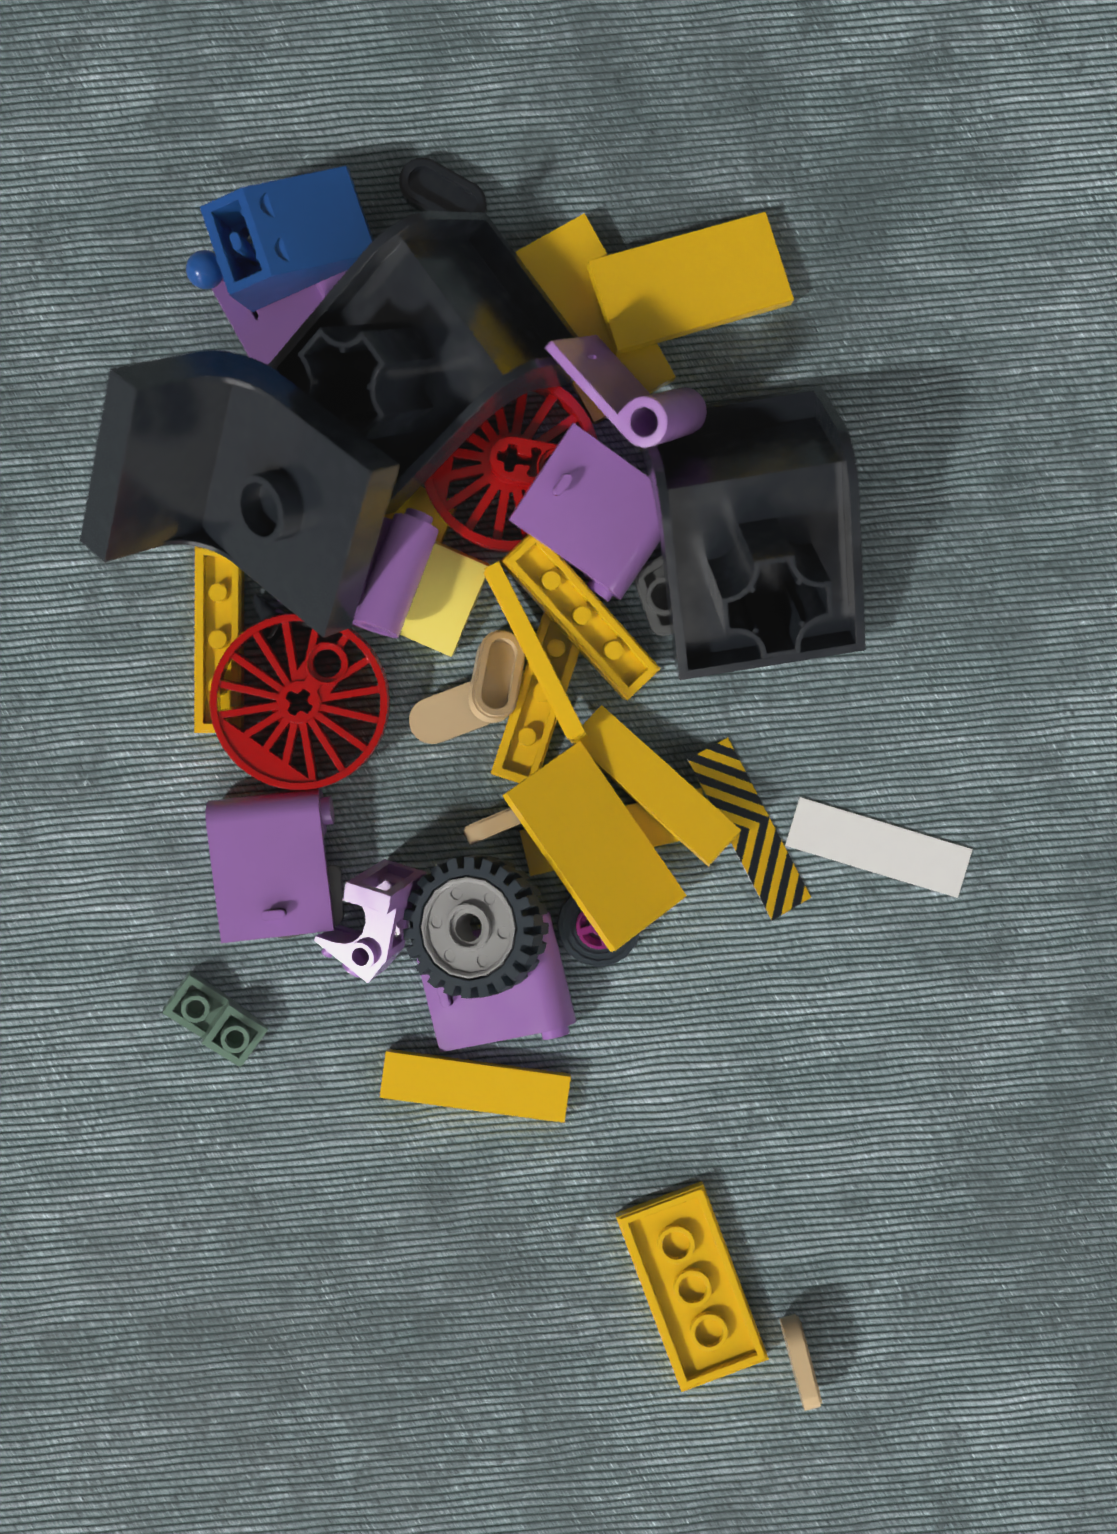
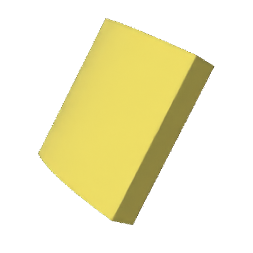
(444, 599)

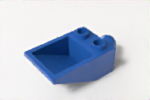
(299, 233)

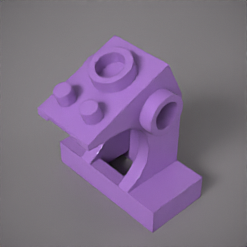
(384, 897)

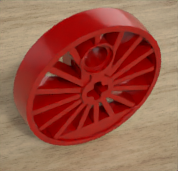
(528, 451)
(258, 758)

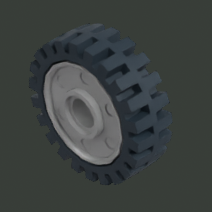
(508, 918)

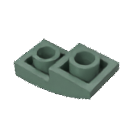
(215, 1018)

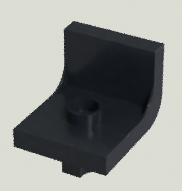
(427, 340)
(243, 466)
(760, 534)

